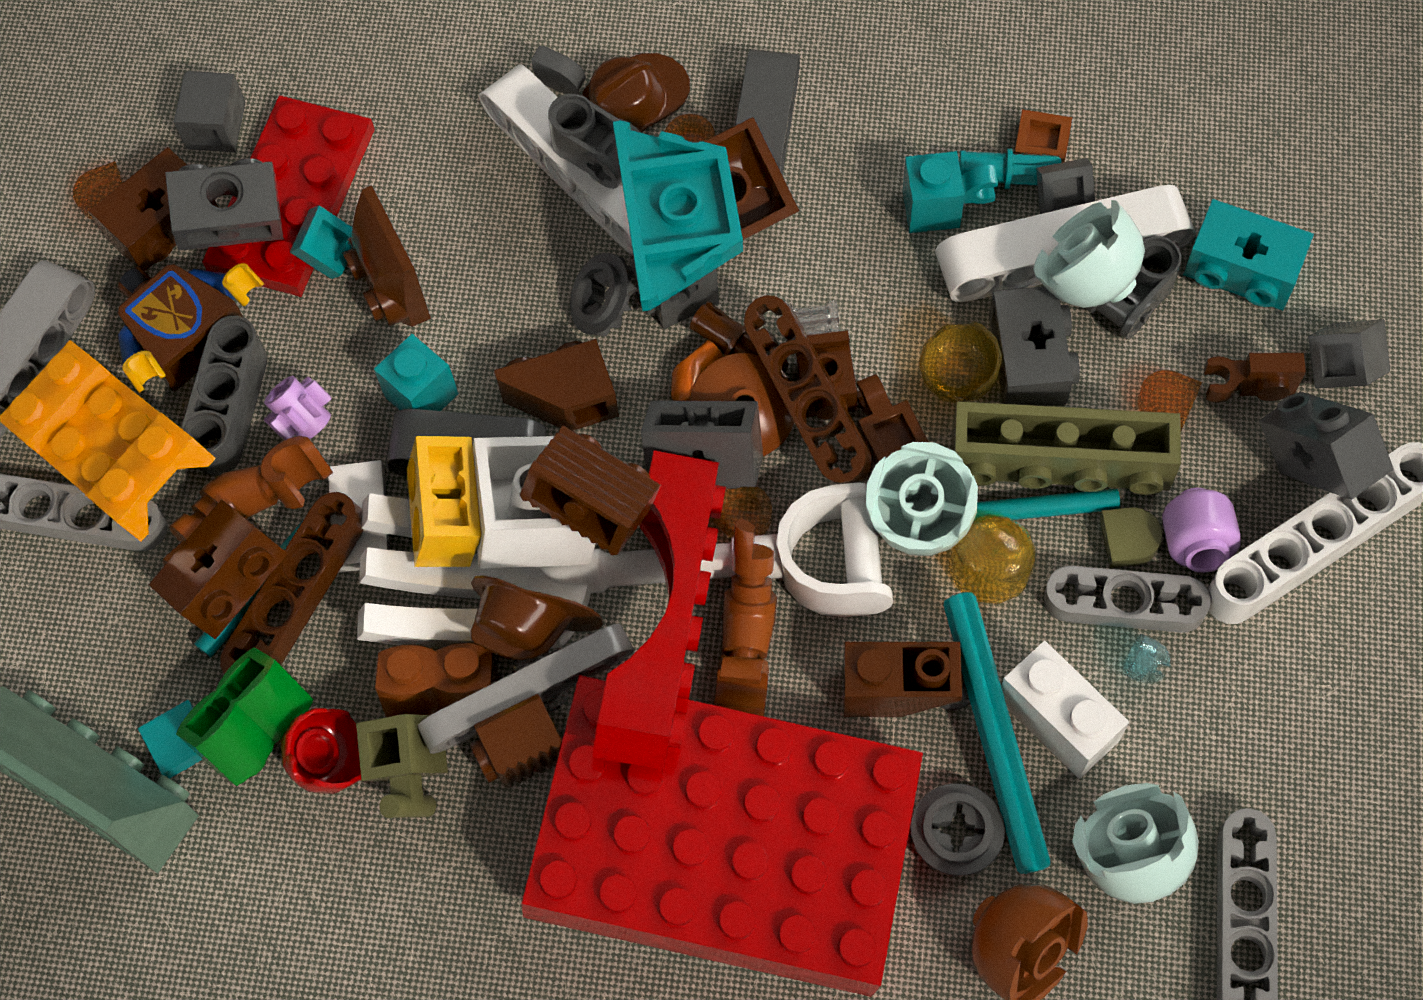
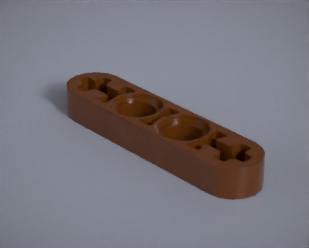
(803, 392)
(284, 584)

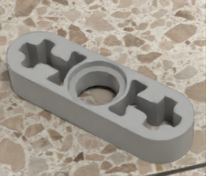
(1166, 617)

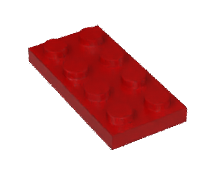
(314, 164)

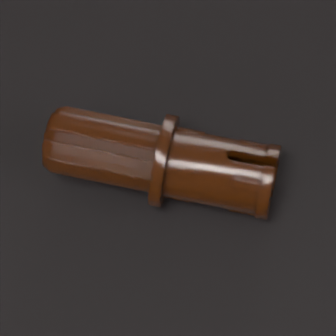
(724, 331)

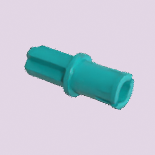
(1009, 166)

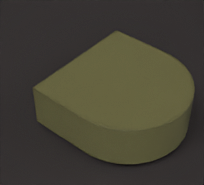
(1130, 536)

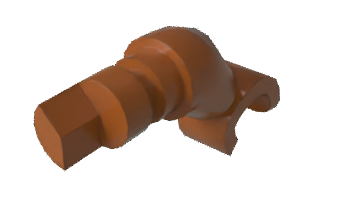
(257, 487)
(747, 625)

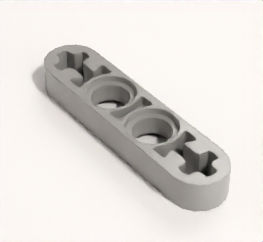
(60, 517)
(546, 677)
(1239, 924)

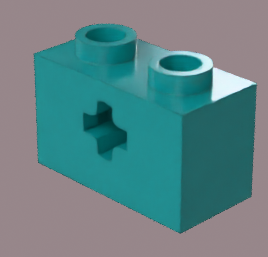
(1248, 255)

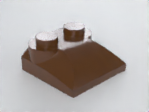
(757, 181)
(384, 264)

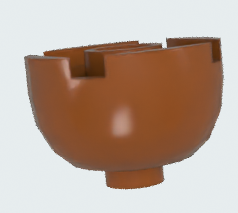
(1024, 938)

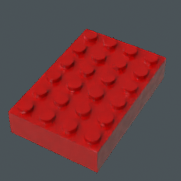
(744, 851)

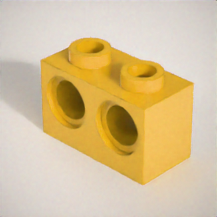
(443, 501)

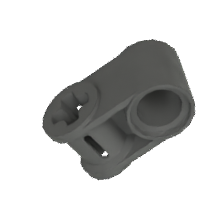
(591, 145)
(1150, 287)

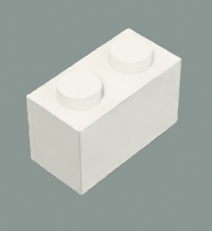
(1062, 709)

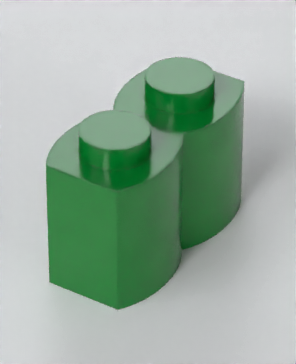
(244, 716)

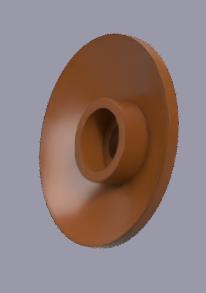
(746, 376)

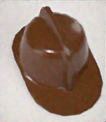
(639, 88)
(523, 621)

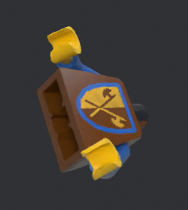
(172, 316)

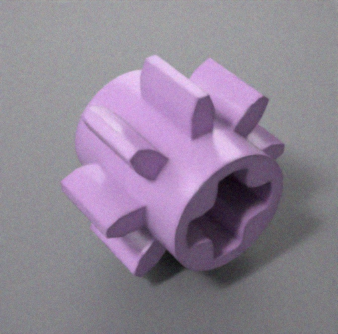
(297, 408)

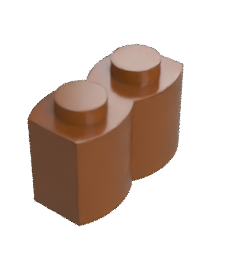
(426, 680)

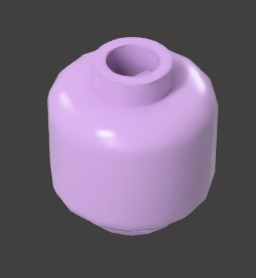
(1201, 529)

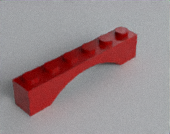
(641, 694)

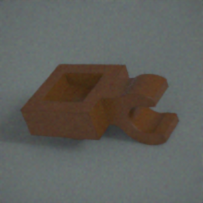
(1260, 375)
(886, 425)

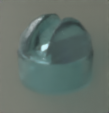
(1144, 658)

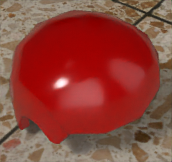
(322, 751)

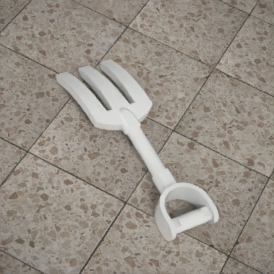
(444, 626)

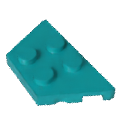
(676, 209)

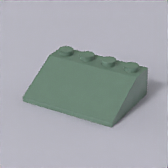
(89, 783)

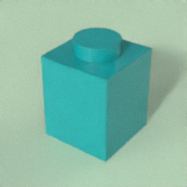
(416, 377)

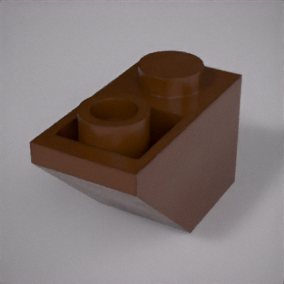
(561, 386)
(900, 677)

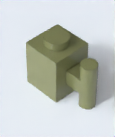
(397, 753)

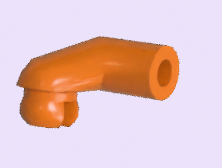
(690, 368)

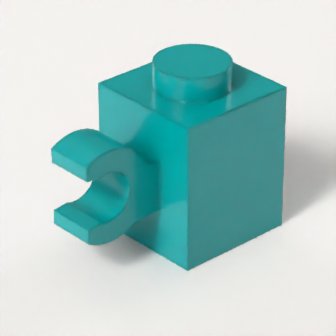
(937, 190)

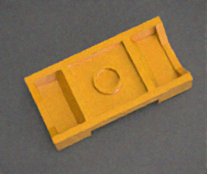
(101, 436)

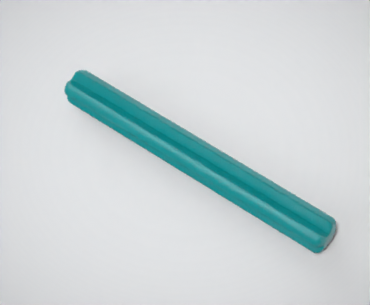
(997, 734)

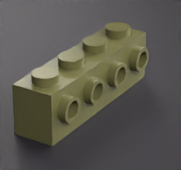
(1068, 446)

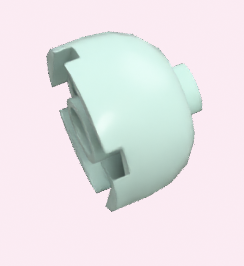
(1095, 257)
(922, 498)
(1137, 843)

